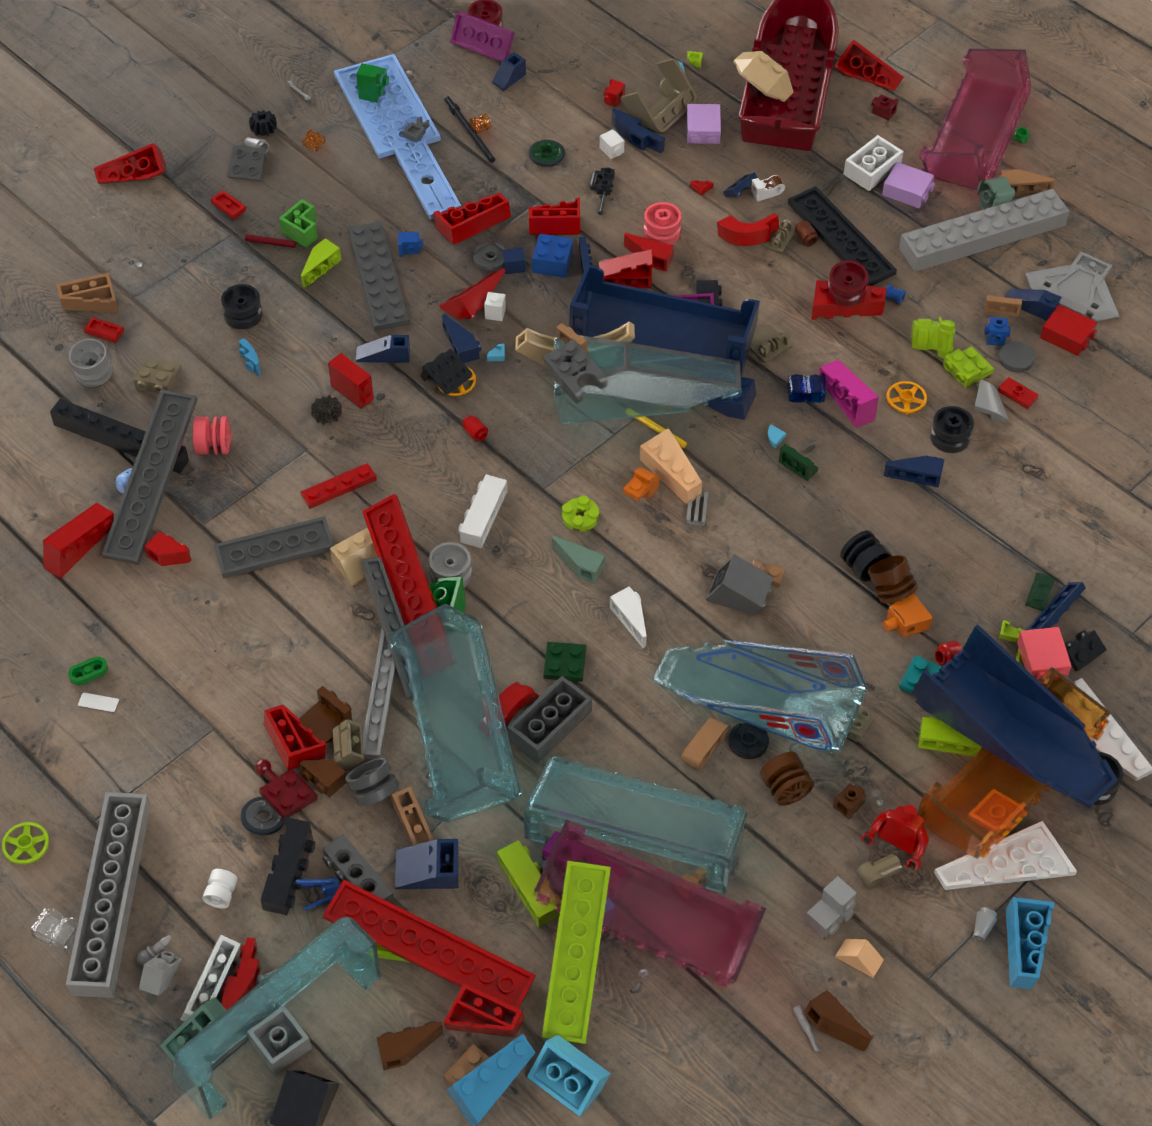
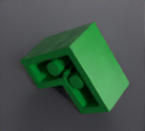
(371, 82)

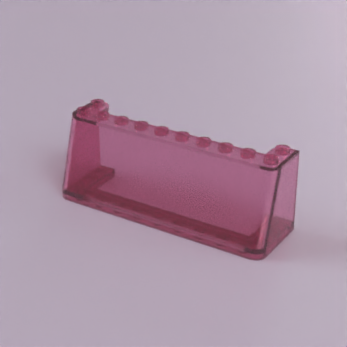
(980, 117)
(658, 908)

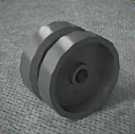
(372, 782)

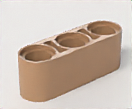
(705, 742)

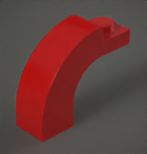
(747, 233)
(515, 698)

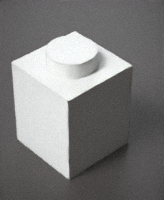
(612, 144)
(495, 306)

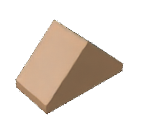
(860, 955)

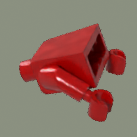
(902, 829)

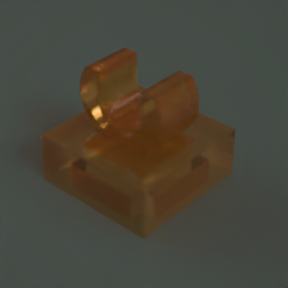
(313, 140)

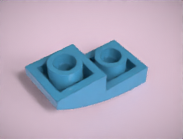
(250, 356)

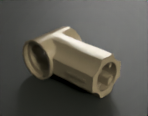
(874, 873)

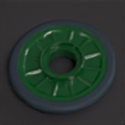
(555, 157)

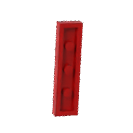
(338, 485)

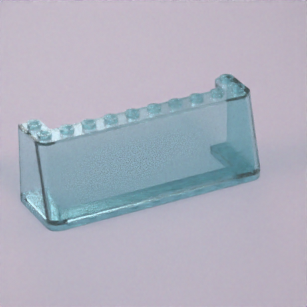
(457, 713)
(638, 817)
(340, 943)

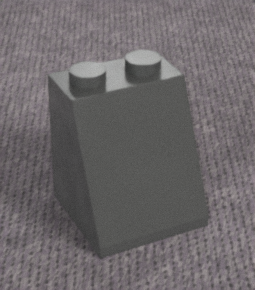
(740, 586)

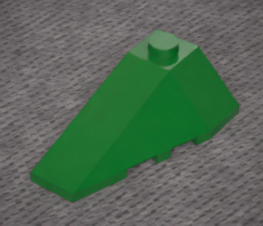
(449, 591)

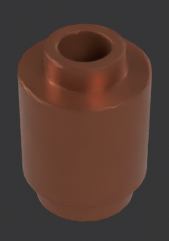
(806, 233)

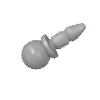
(146, 955)

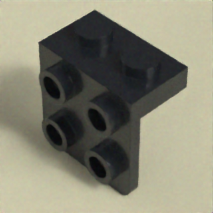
(446, 371)

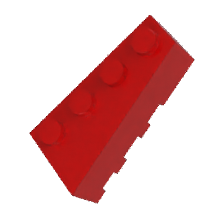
(472, 217)
(823, 306)
(75, 539)

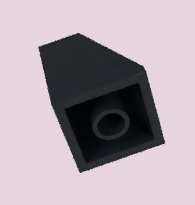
(303, 1099)

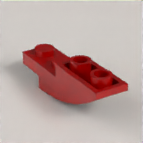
(245, 975)

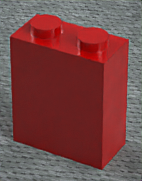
(1069, 330)
(351, 380)

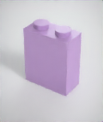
(703, 123)
(908, 185)

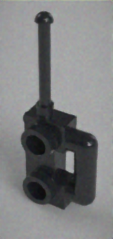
(604, 187)

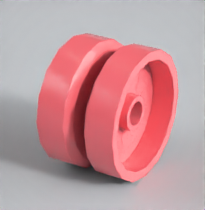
(662, 222)

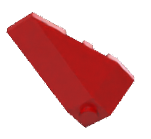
(136, 165)
(472, 298)

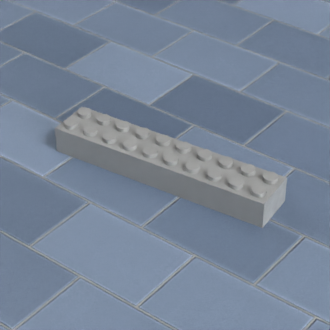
(983, 230)
(108, 896)

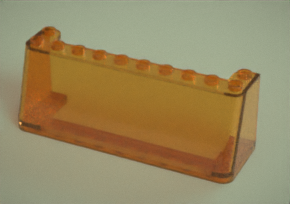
(993, 794)

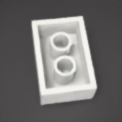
(872, 162)

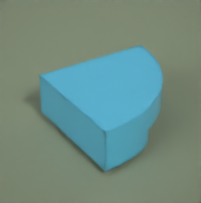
(497, 353)
(775, 436)

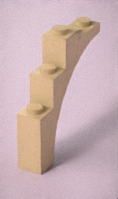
(537, 345)

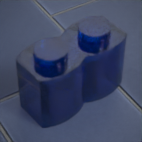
(806, 388)

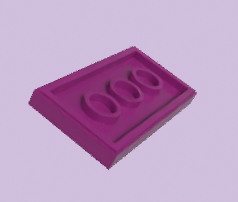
(482, 36)

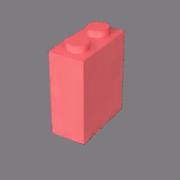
(1043, 650)

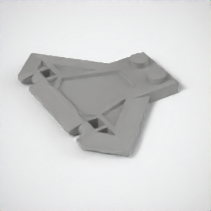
(1079, 286)

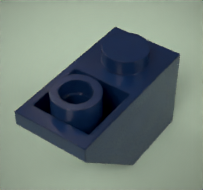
(510, 71)

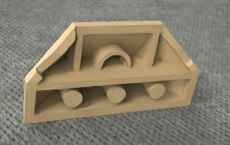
(764, 74)

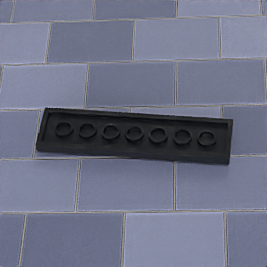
(841, 234)

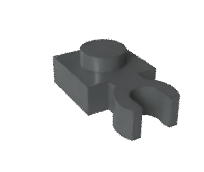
(416, 131)

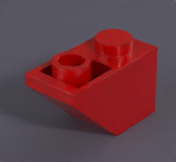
(166, 550)

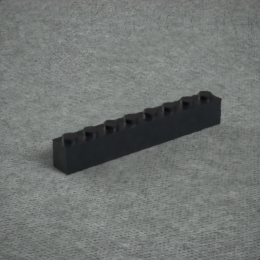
(105, 430)

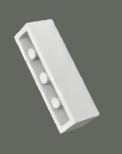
(482, 511)
(212, 975)

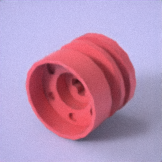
(211, 435)

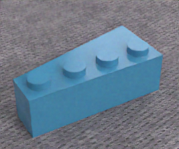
(1026, 938)
(487, 1082)

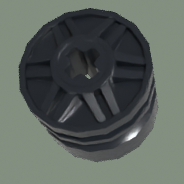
(862, 553)

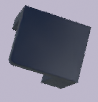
(514, 260)

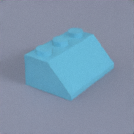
(568, 1075)

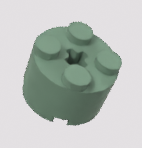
(994, 192)

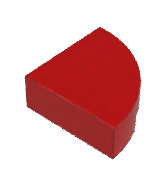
(701, 187)

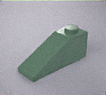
(192, 1026)

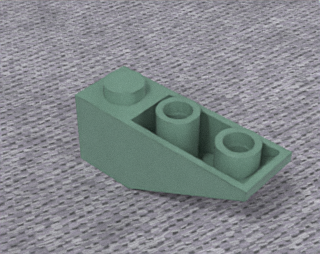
(582, 561)

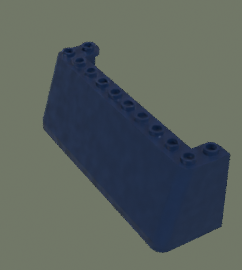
(663, 318)

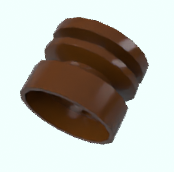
(892, 579)
(787, 778)

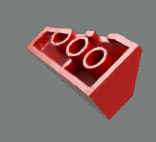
(866, 66)

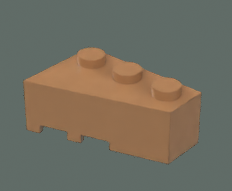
(88, 294)

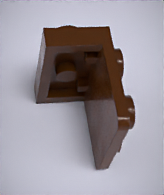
(326, 715)

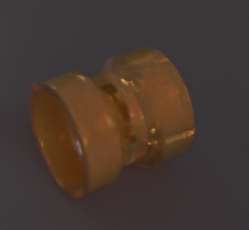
(481, 123)

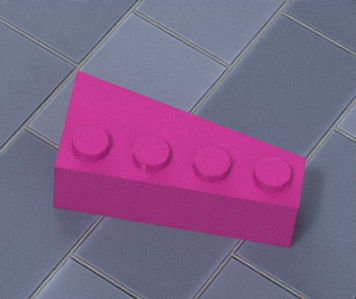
(850, 393)

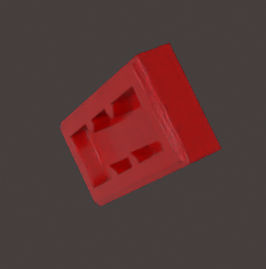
(104, 330)
(1018, 392)

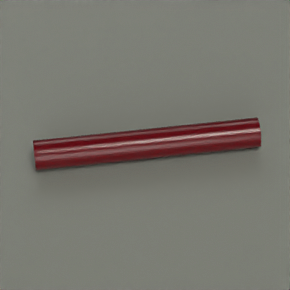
(272, 241)

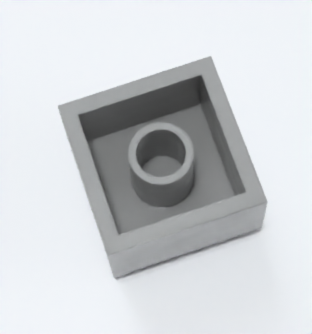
(279, 1040)

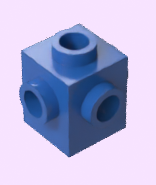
(997, 331)

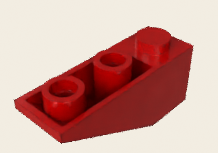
(661, 252)

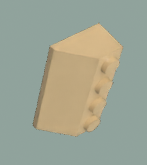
(350, 553)

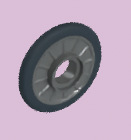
(259, 826)

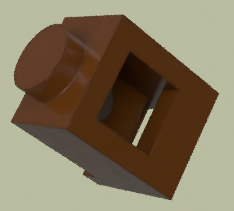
(849, 800)

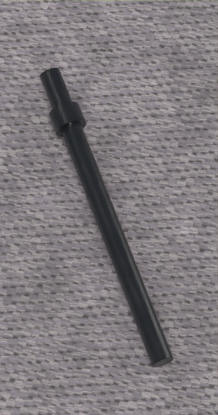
(455, 110)

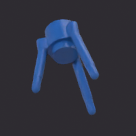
(328, 887)

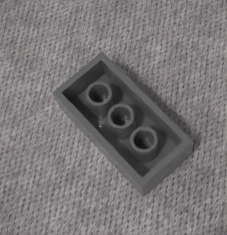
(550, 719)

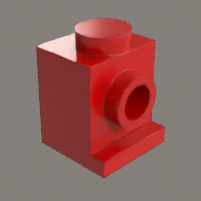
(614, 92)

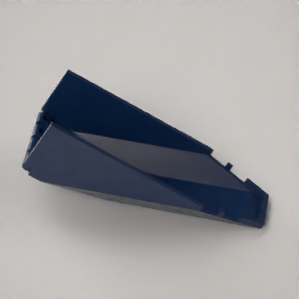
(1015, 718)

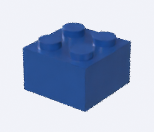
(552, 255)

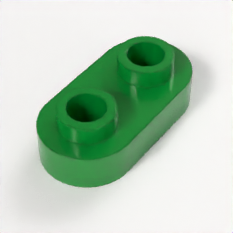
(88, 671)

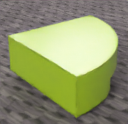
(695, 58)

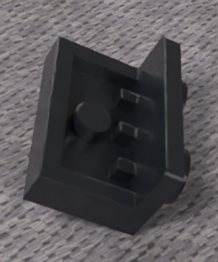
(1084, 649)

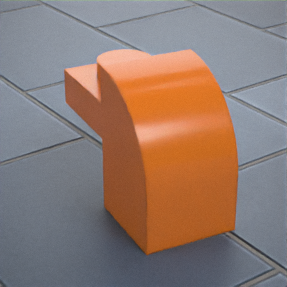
(642, 484)

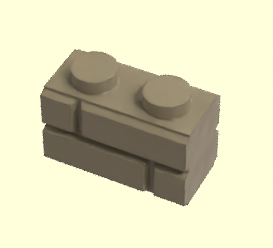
(348, 744)

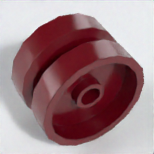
(487, 10)
(847, 283)

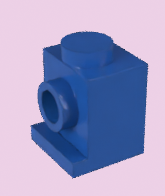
(409, 243)

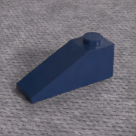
(1036, 302)
(461, 340)
(920, 470)

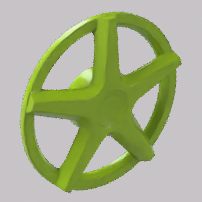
(26, 843)

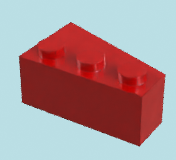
(555, 219)
(629, 270)
(291, 738)
(483, 1014)

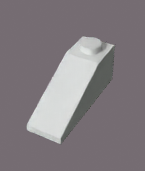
(628, 609)

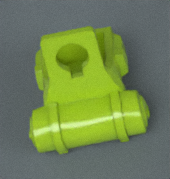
(933, 335)

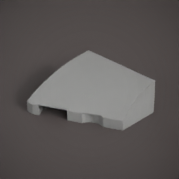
(989, 402)

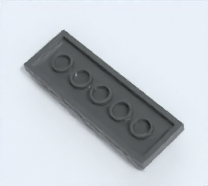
(274, 547)

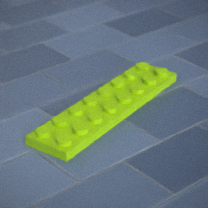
(576, 952)

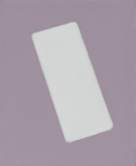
(98, 702)

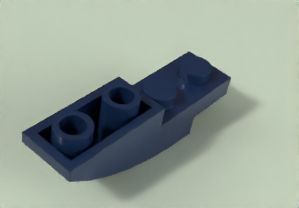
(634, 133)

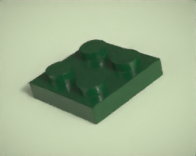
(564, 661)

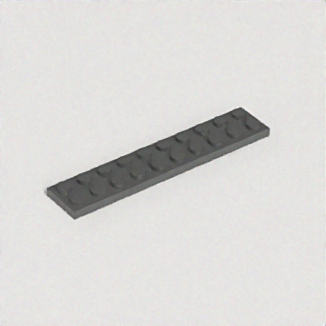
(149, 477)

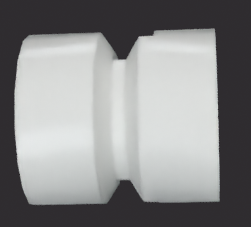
(219, 888)

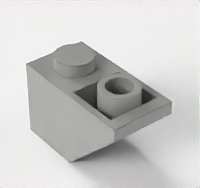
(159, 972)

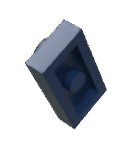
(744, 182)

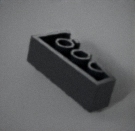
(288, 866)

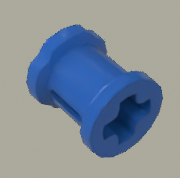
(895, 294)

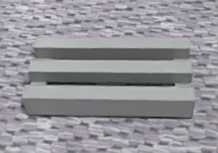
(695, 522)

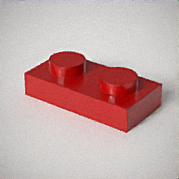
(228, 205)

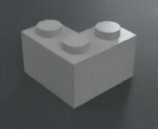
(832, 909)

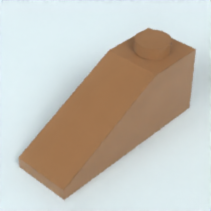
(1027, 182)
(411, 816)

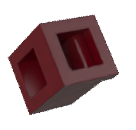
(884, 107)

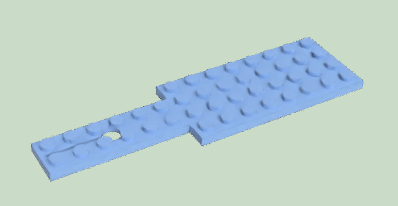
(384, 126)

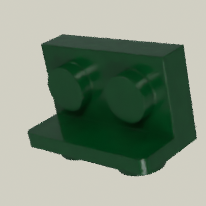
(796, 462)

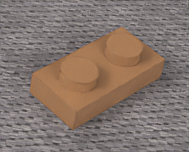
(1002, 305)
(567, 334)
(466, 1063)

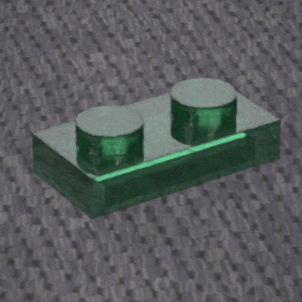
(1040, 591)

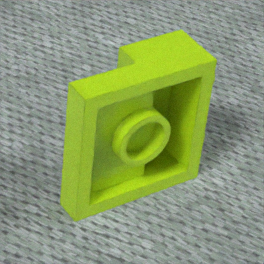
(967, 366)

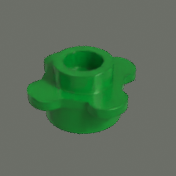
(1021, 135)

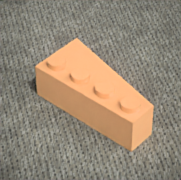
(668, 461)

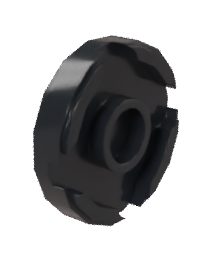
(748, 741)

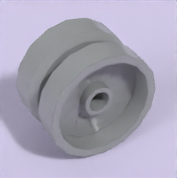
(450, 560)

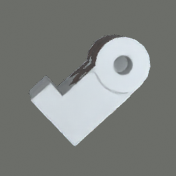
(767, 188)

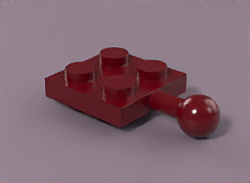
(285, 793)

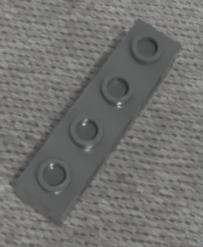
(341, 850)

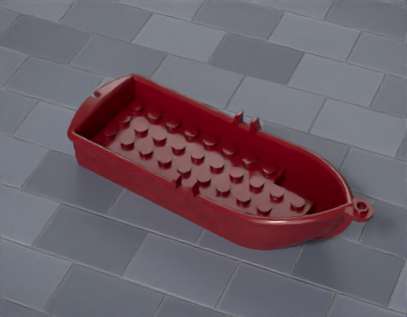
(804, 42)

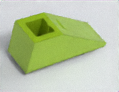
(320, 260)

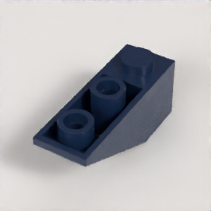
(386, 349)

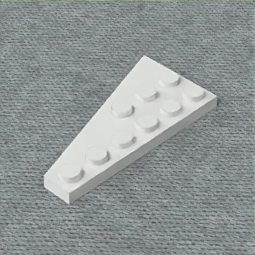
(1119, 745)
(1017, 858)

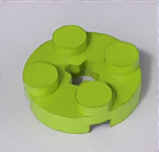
(584, 505)

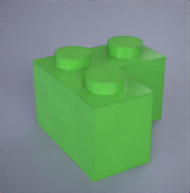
(300, 223)

